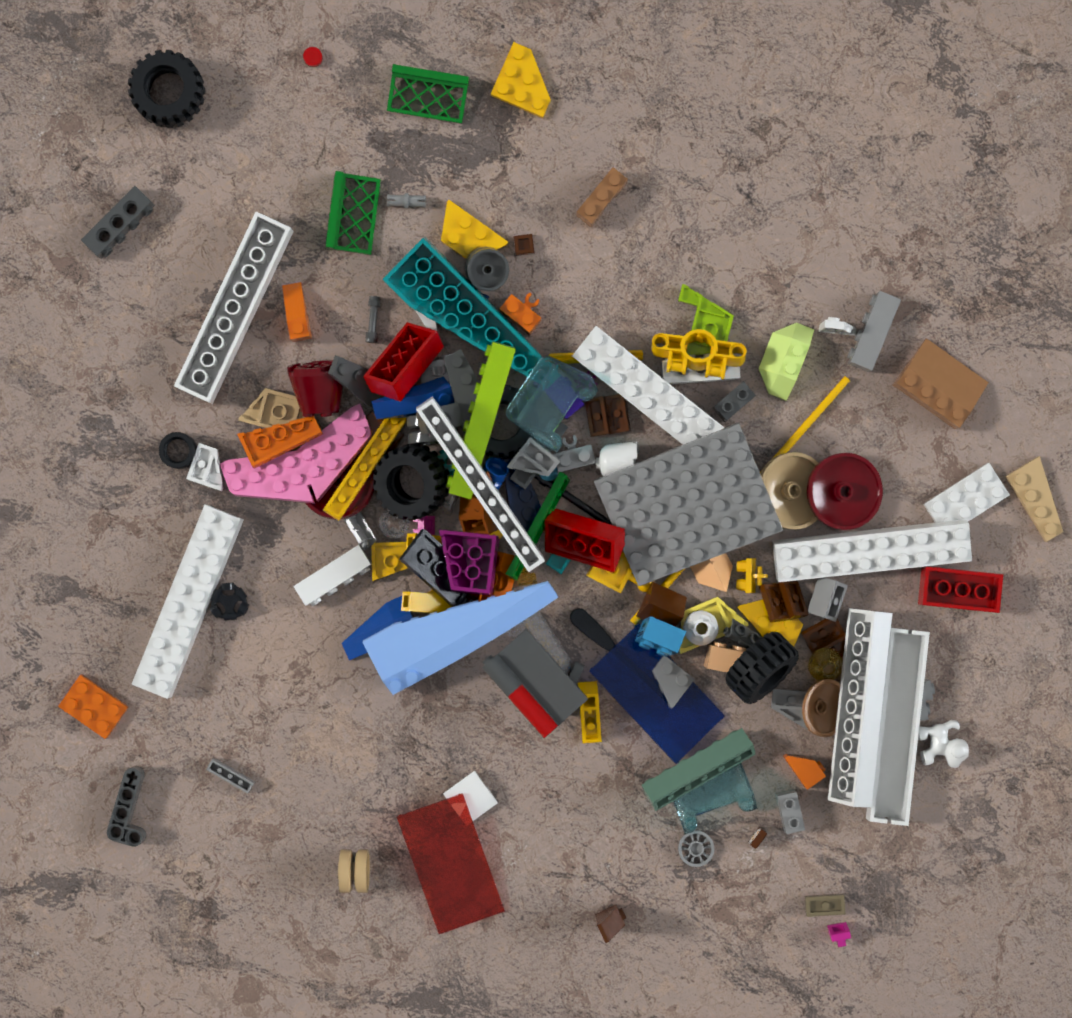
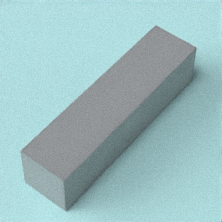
(230, 775)

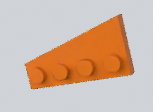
(272, 442)

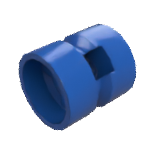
(497, 469)

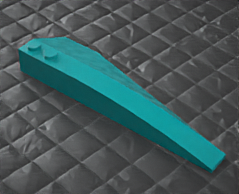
(446, 296)

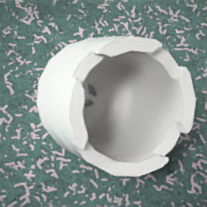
(617, 456)

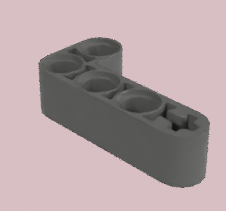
(129, 805)

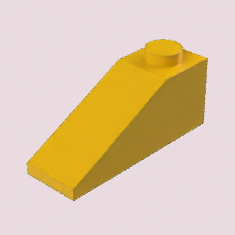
(590, 713)

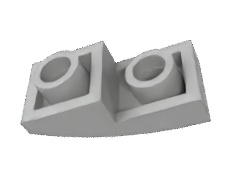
(928, 692)

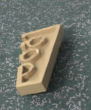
(1035, 495)

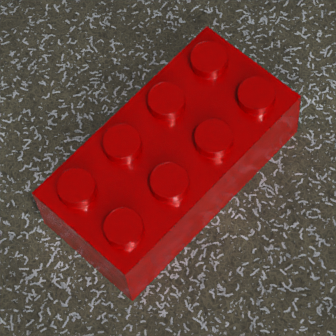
(960, 589)

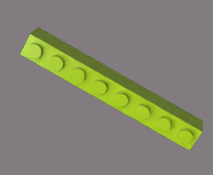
(483, 410)

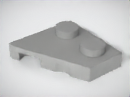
(789, 704)

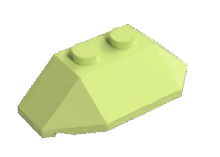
(784, 359)

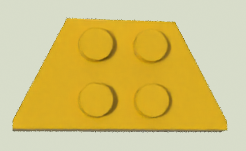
(466, 233)
(757, 615)

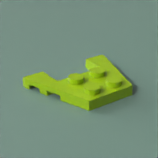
(707, 317)

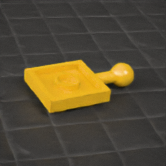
(617, 579)

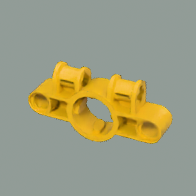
(715, 364)

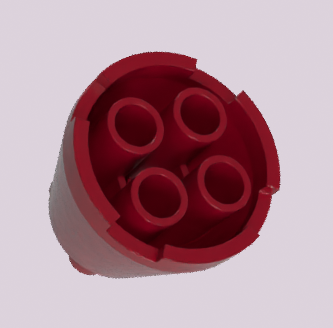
(315, 388)

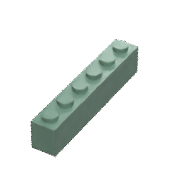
(698, 769)

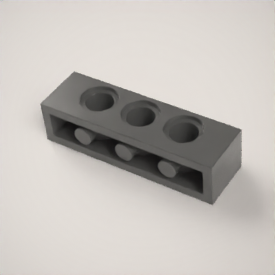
(93, 238)

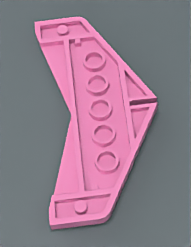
(313, 464)

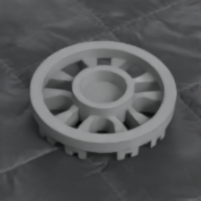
(696, 848)

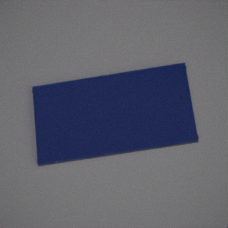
(630, 681)

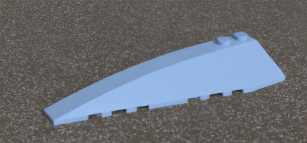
(427, 644)

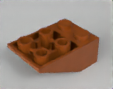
(474, 516)

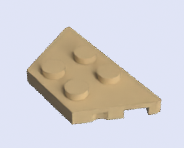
(272, 409)

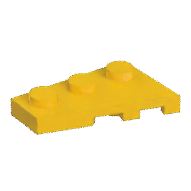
(386, 558)

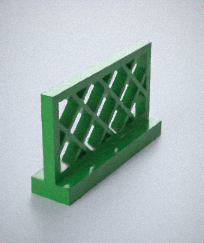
(431, 77)
(336, 211)

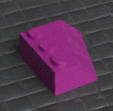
(470, 561)

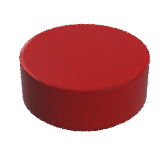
(312, 57)

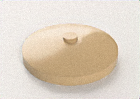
(786, 484)

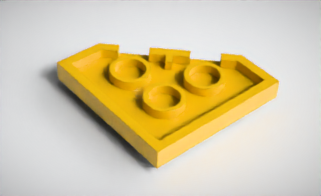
(522, 82)

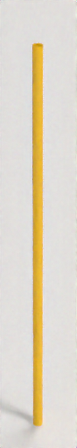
(785, 448)

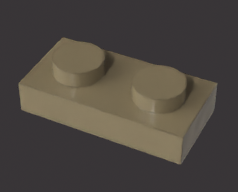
(825, 905)

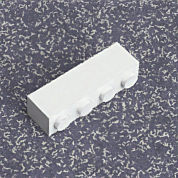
(333, 575)

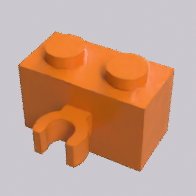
(521, 313)

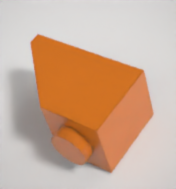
(806, 769)

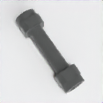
(374, 303)

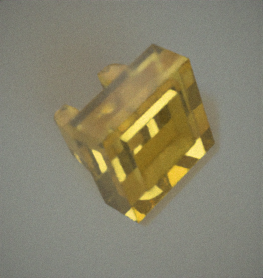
(526, 578)

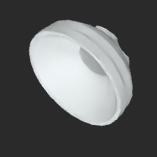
(691, 623)

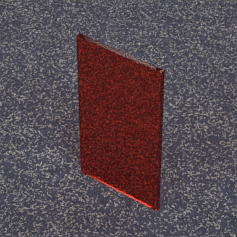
(450, 863)

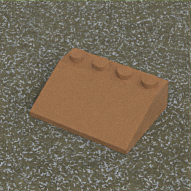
(941, 384)

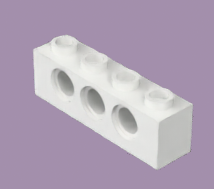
(693, 376)

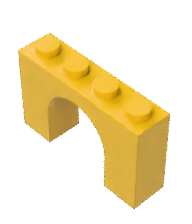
(422, 602)

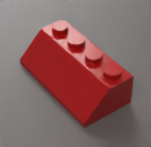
(584, 539)

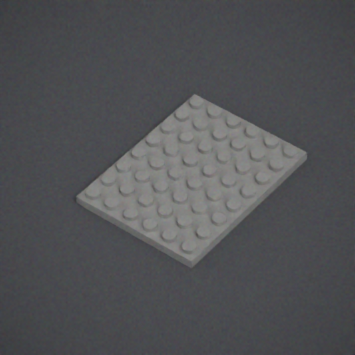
(689, 504)

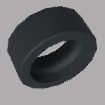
(163, 450)

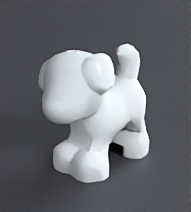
(954, 750)

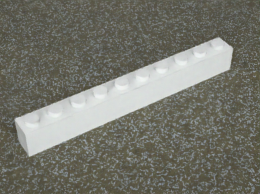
(480, 484)

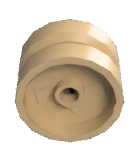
(354, 871)

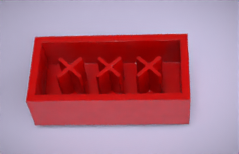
(403, 361)

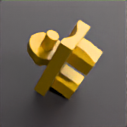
(752, 579)

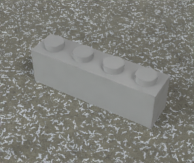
(874, 331)

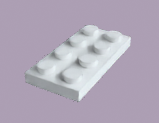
(968, 496)

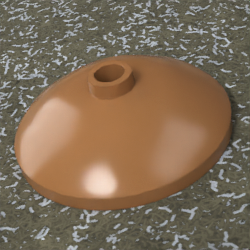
(821, 707)

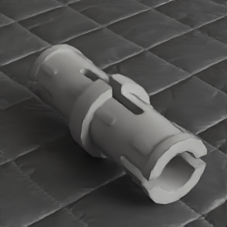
(406, 200)

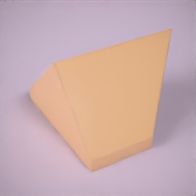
(714, 572)

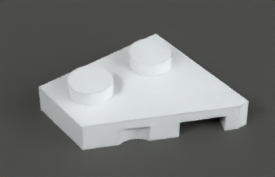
(835, 326)
(206, 467)

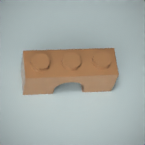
(601, 197)

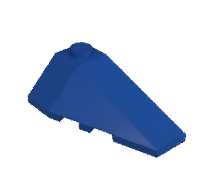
(384, 617)

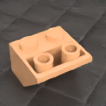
(720, 657)

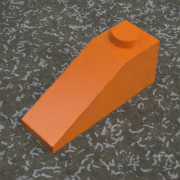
(296, 312)

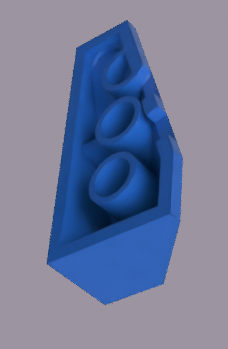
(389, 408)

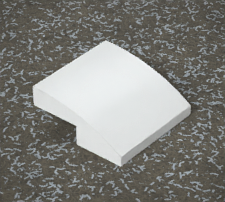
(476, 794)

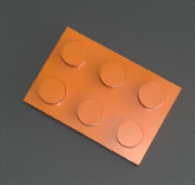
(93, 706)

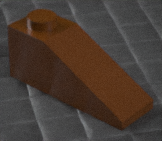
(610, 922)

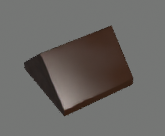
(663, 605)

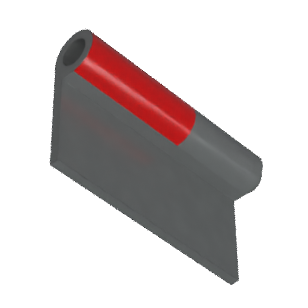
(534, 683)

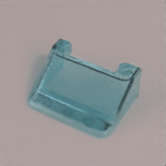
(547, 398)
(720, 791)

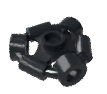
(229, 602)

